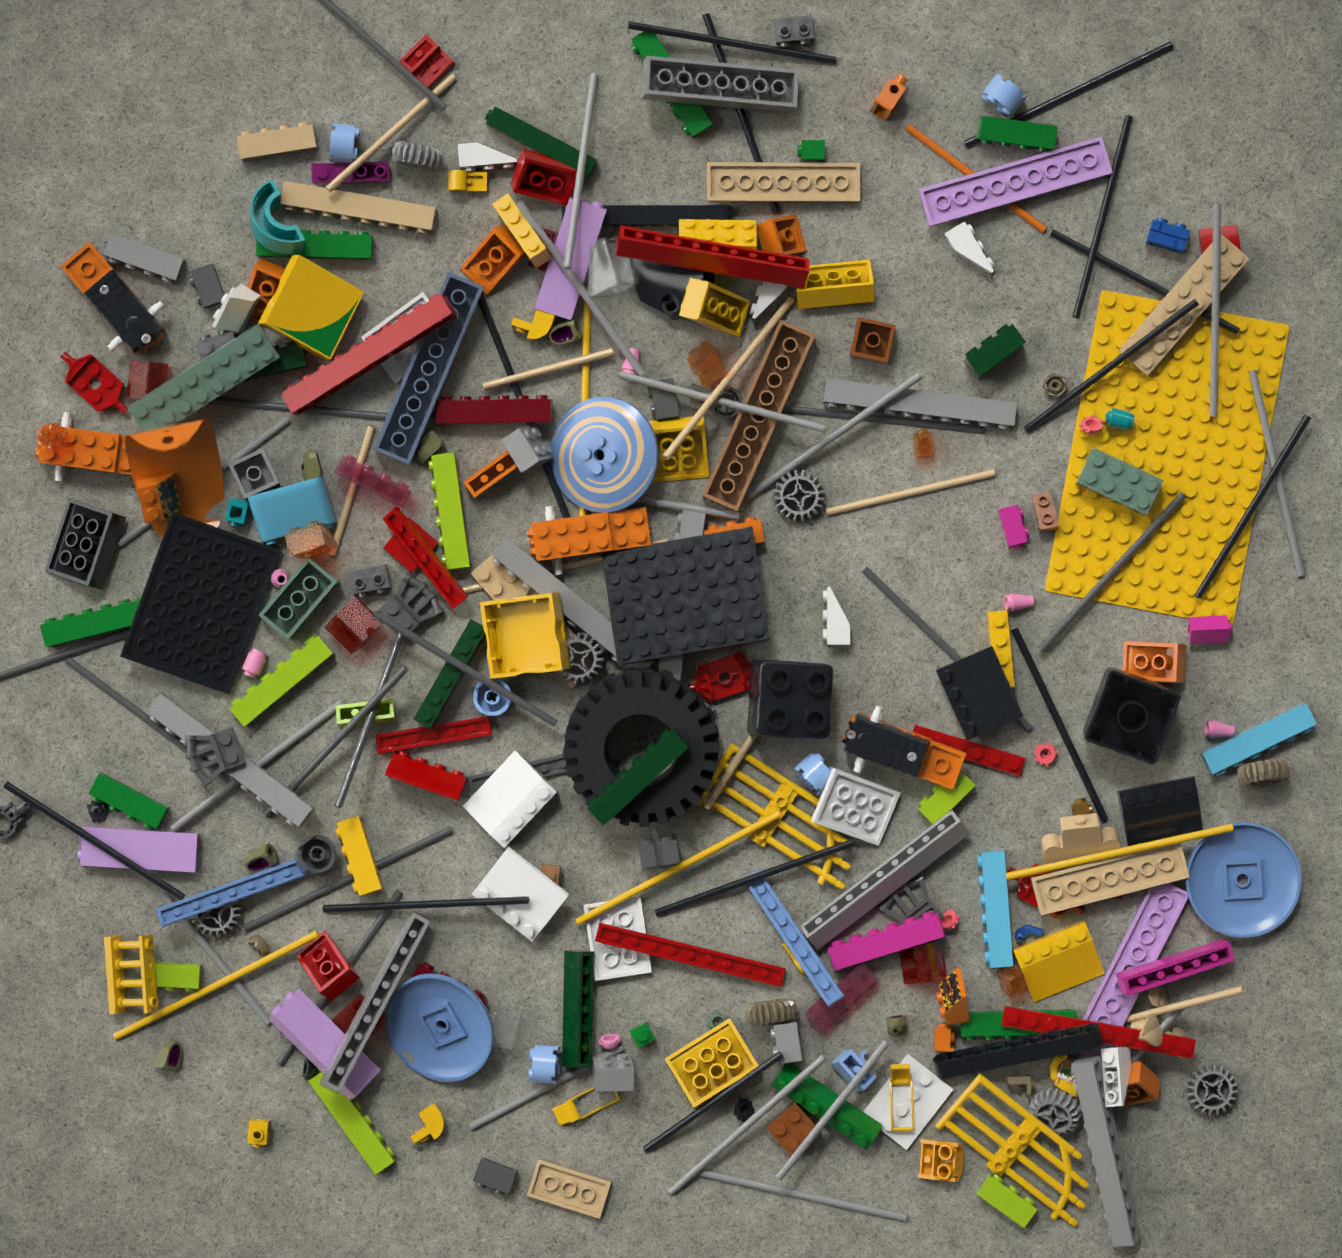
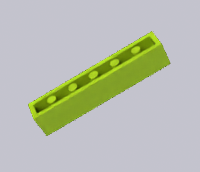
(450, 511)
(281, 681)
(356, 1126)

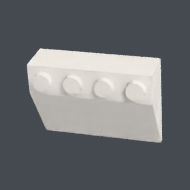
(510, 798)
(516, 878)

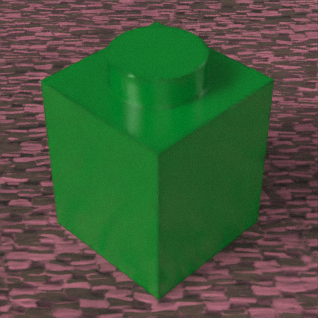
(811, 150)
(642, 1034)

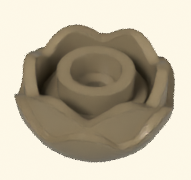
(1056, 379)
(259, 945)

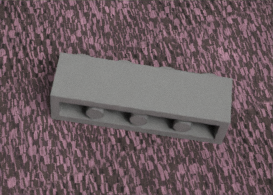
(144, 257)

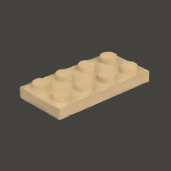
(569, 1188)

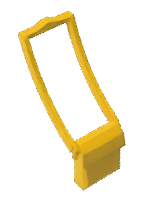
(901, 1075)
(568, 1112)

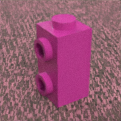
(1012, 526)
(1209, 629)

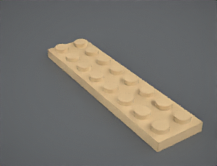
(782, 182)
(1193, 285)
(502, 585)
(1109, 878)

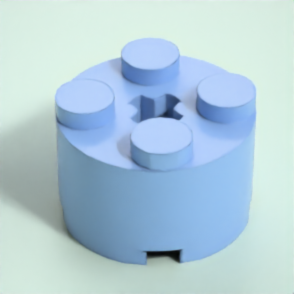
(1003, 95)
(342, 143)
(490, 707)
(813, 772)
(545, 1064)

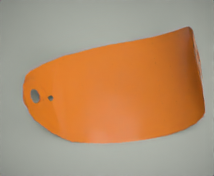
(191, 455)

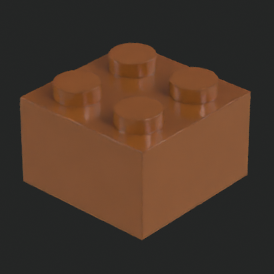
(872, 340)
(791, 1127)

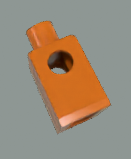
(887, 99)

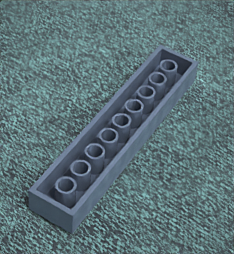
(427, 373)

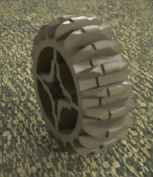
(1263, 773)
(771, 1011)

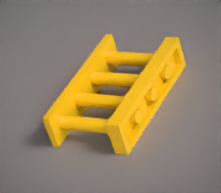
(115, 973)

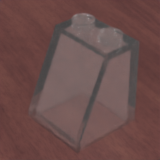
(609, 272)

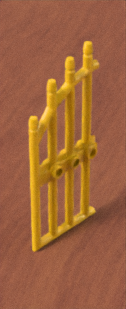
(779, 801)
(1014, 1146)

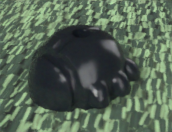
(102, 809)
(309, 1069)
(746, 1109)

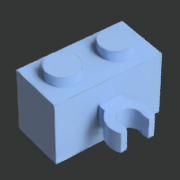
(849, 1064)

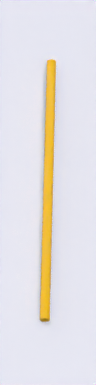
(586, 366)
(1119, 852)
(677, 868)
(216, 985)

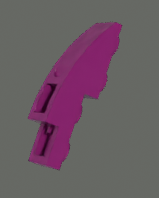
(367, 173)

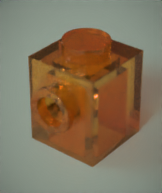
(923, 443)
(1012, 981)

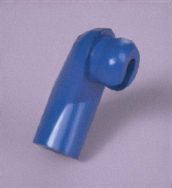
(1026, 931)

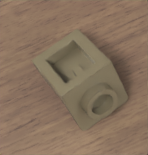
(1017, 1080)

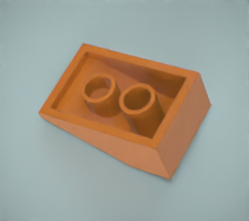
(493, 259)
(264, 281)
(1155, 661)

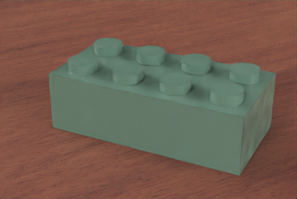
(1119, 481)
(298, 598)

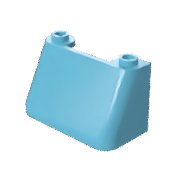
(291, 507)

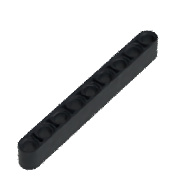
(661, 214)
(1018, 1050)

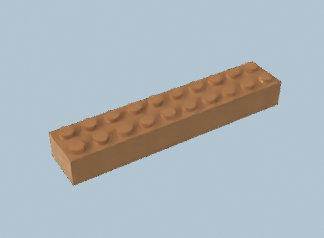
(750, 431)

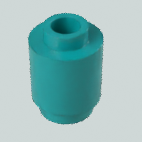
(1119, 419)

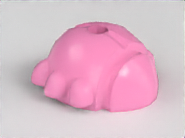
(610, 1041)

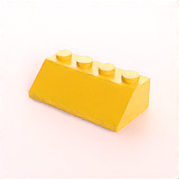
(837, 285)

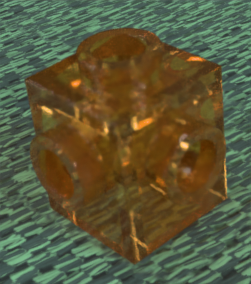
(59, 440)

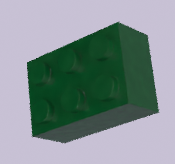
(994, 350)

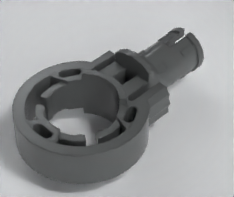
(707, 391)
(18, 810)

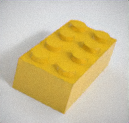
(729, 232)
(714, 307)

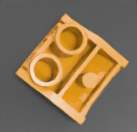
(941, 1160)

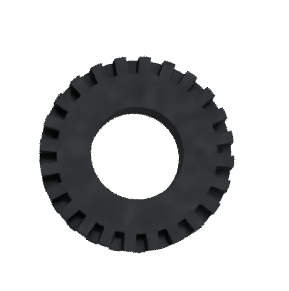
(651, 695)

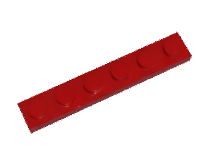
(425, 557)
(440, 734)
(976, 752)

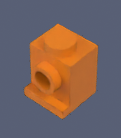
(943, 1037)

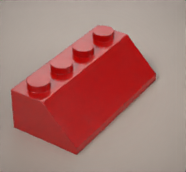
(426, 776)

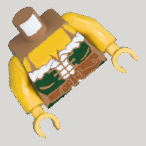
(1061, 1074)

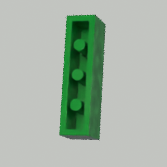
(1016, 132)
(128, 800)

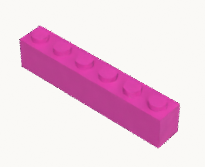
(887, 940)
(1175, 967)

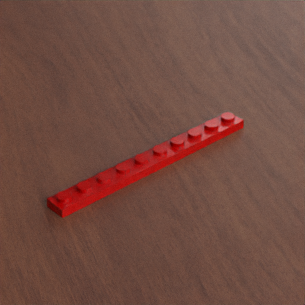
(690, 954)
(1111, 1033)

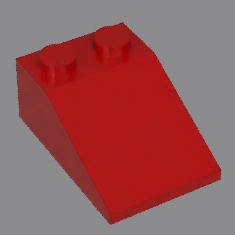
(543, 178)
(327, 966)

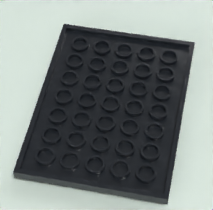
(685, 596)
(200, 603)

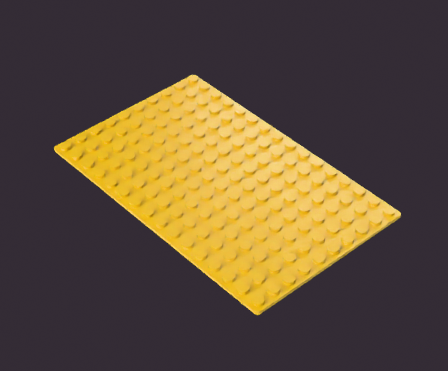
(1174, 438)

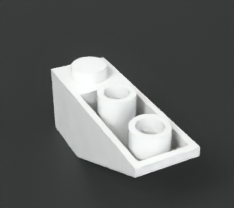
(477, 155)
(965, 245)
(767, 295)
(837, 624)
(1116, 1073)

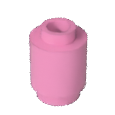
(254, 663)

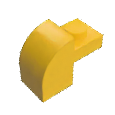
(538, 328)
(434, 1121)

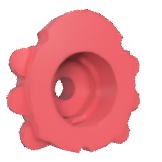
(1091, 425)
(1045, 759)
(950, 920)

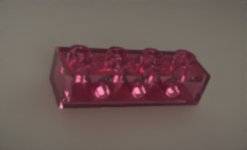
(371, 481)
(852, 987)

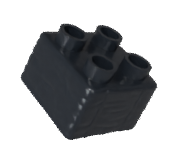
(790, 699)
(1131, 715)

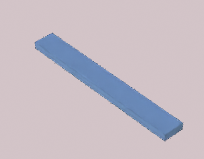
(228, 893)
(795, 941)

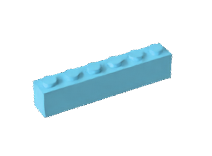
(1259, 738)
(996, 909)

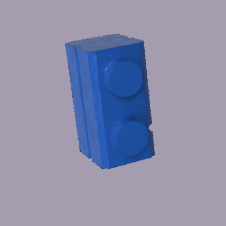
(1167, 235)

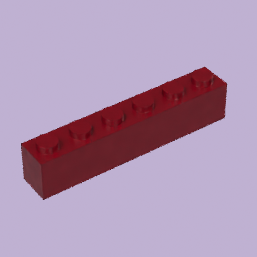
(494, 411)

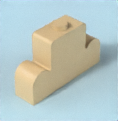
(1078, 837)

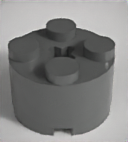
(313, 844)

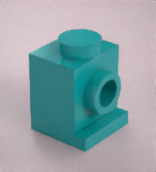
(236, 504)

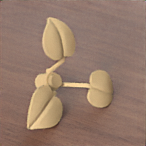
(1150, 1026)

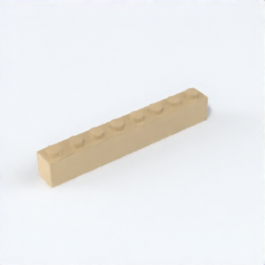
(358, 206)

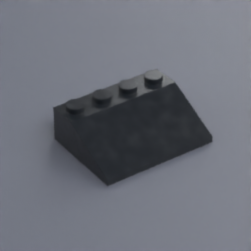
(85, 544)
(979, 693)
(1160, 810)

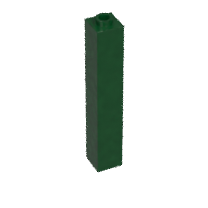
(537, 139)

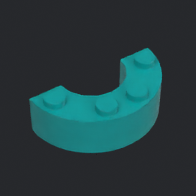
(266, 230)

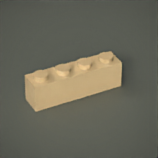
(277, 142)

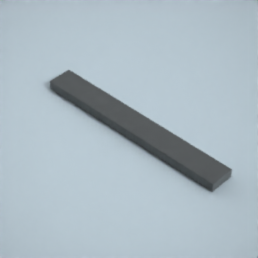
(546, 767)

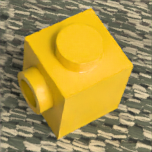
(258, 1132)

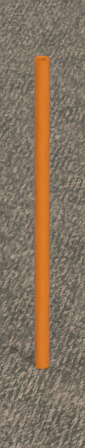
(967, 171)

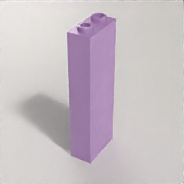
(557, 291)
(145, 847)
(319, 1039)

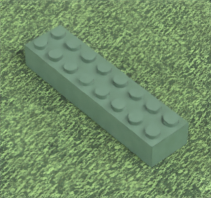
(205, 380)

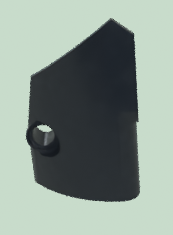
(665, 285)

